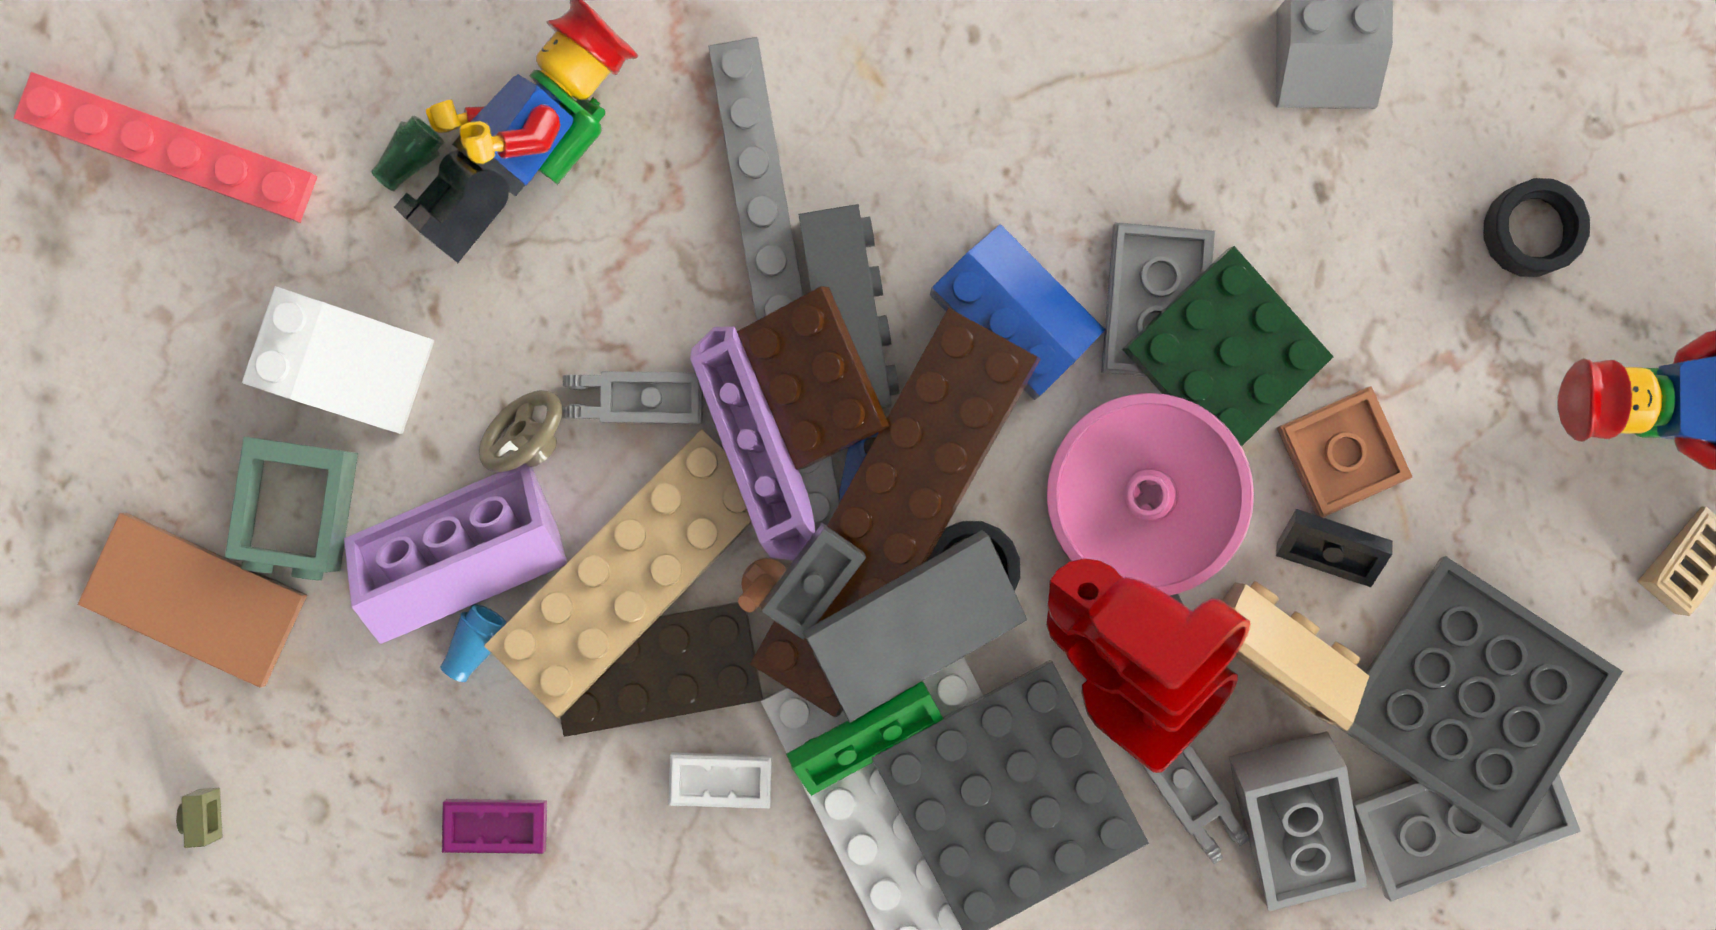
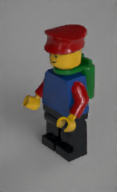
(518, 132)
(1649, 402)

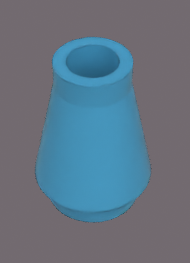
(468, 642)

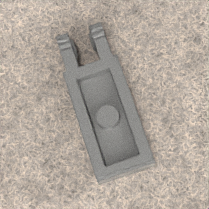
(639, 397)
(1197, 801)

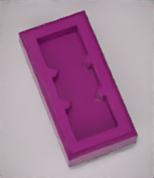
(494, 826)

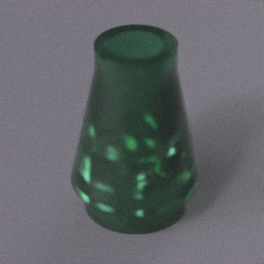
(407, 152)

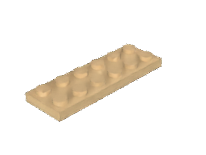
(624, 576)

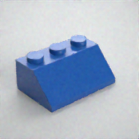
(1020, 301)

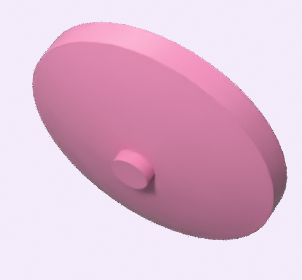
(1151, 491)

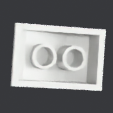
(337, 360)

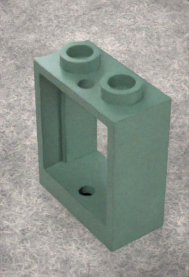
(335, 510)

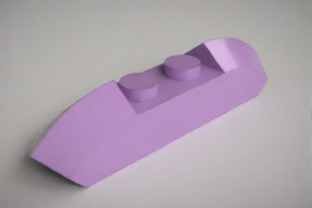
(753, 444)

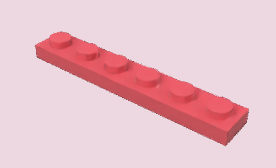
(165, 147)

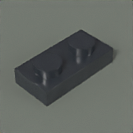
(1334, 548)

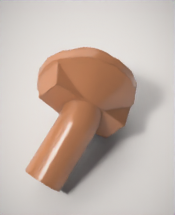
(758, 582)

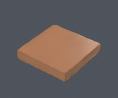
(1344, 452)

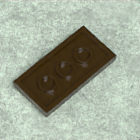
(672, 670)

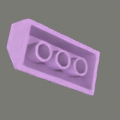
(452, 553)

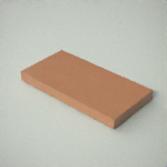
(192, 599)

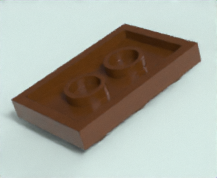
(813, 378)

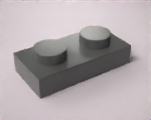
(812, 581)

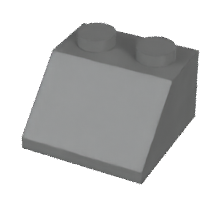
(1332, 52)

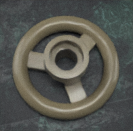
(526, 438)

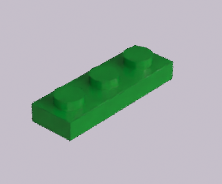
(854, 743)

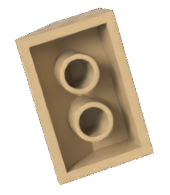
(1295, 659)

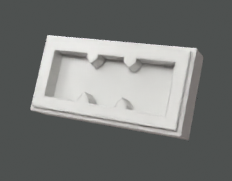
(720, 780)

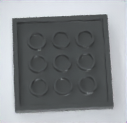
(1480, 698)
(1010, 799)

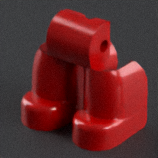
(1147, 659)

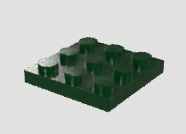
(1229, 347)

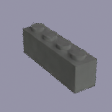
(838, 259)

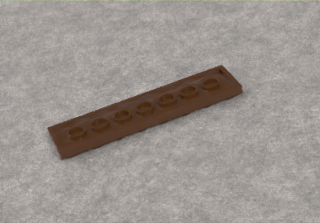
(912, 478)

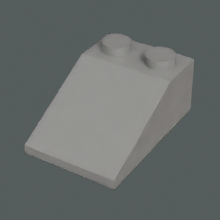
(1299, 820)

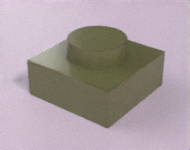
(200, 817)

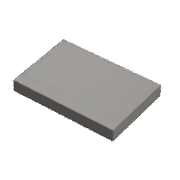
(1145, 275)

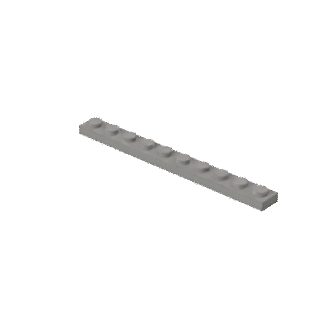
(763, 211)

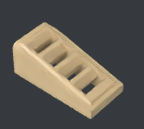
(1697, 586)

